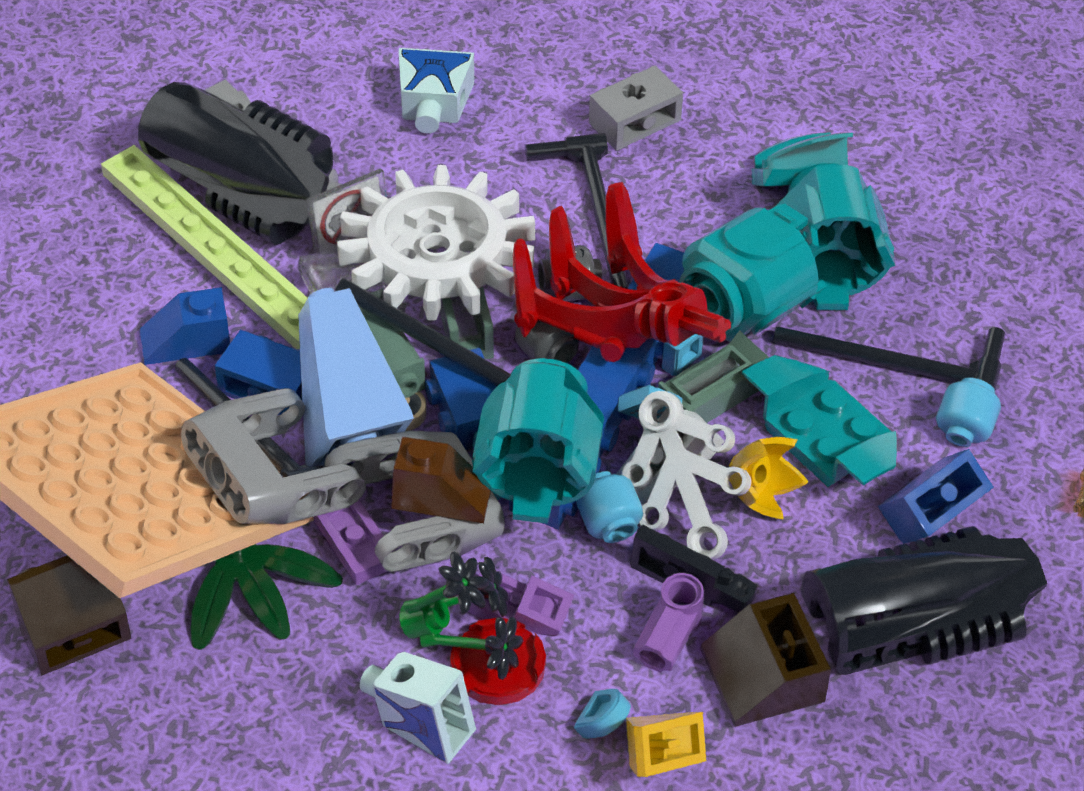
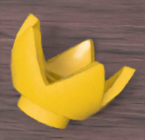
(768, 474)

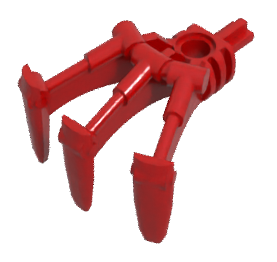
(619, 315)

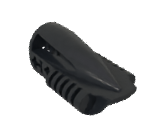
(250, 160)
(949, 596)

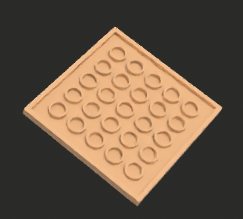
(111, 482)

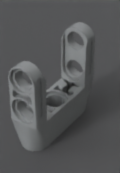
(245, 476)
(417, 536)

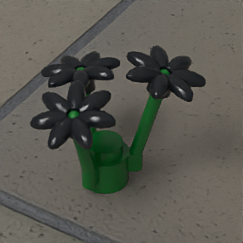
(430, 613)

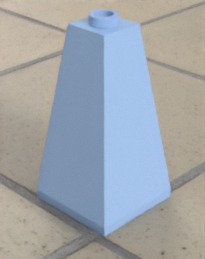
(344, 377)

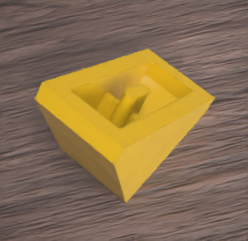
(665, 742)

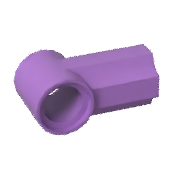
(671, 623)

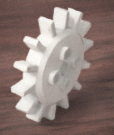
(432, 217)

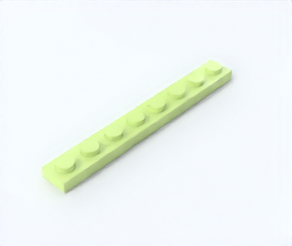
(208, 241)

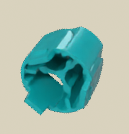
(844, 217)
(754, 268)
(539, 439)

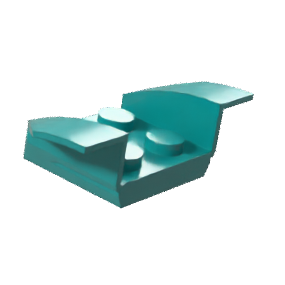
(789, 157)
(830, 425)

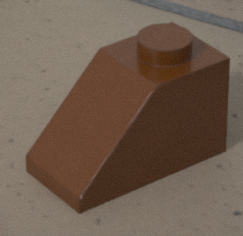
(437, 482)

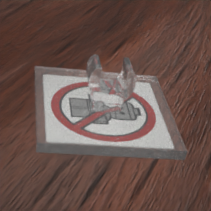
(327, 207)

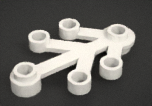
(680, 469)

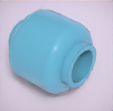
(968, 412)
(611, 508)

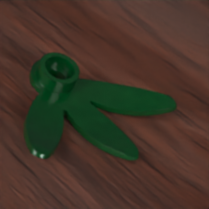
(256, 586)

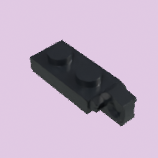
(663, 557)

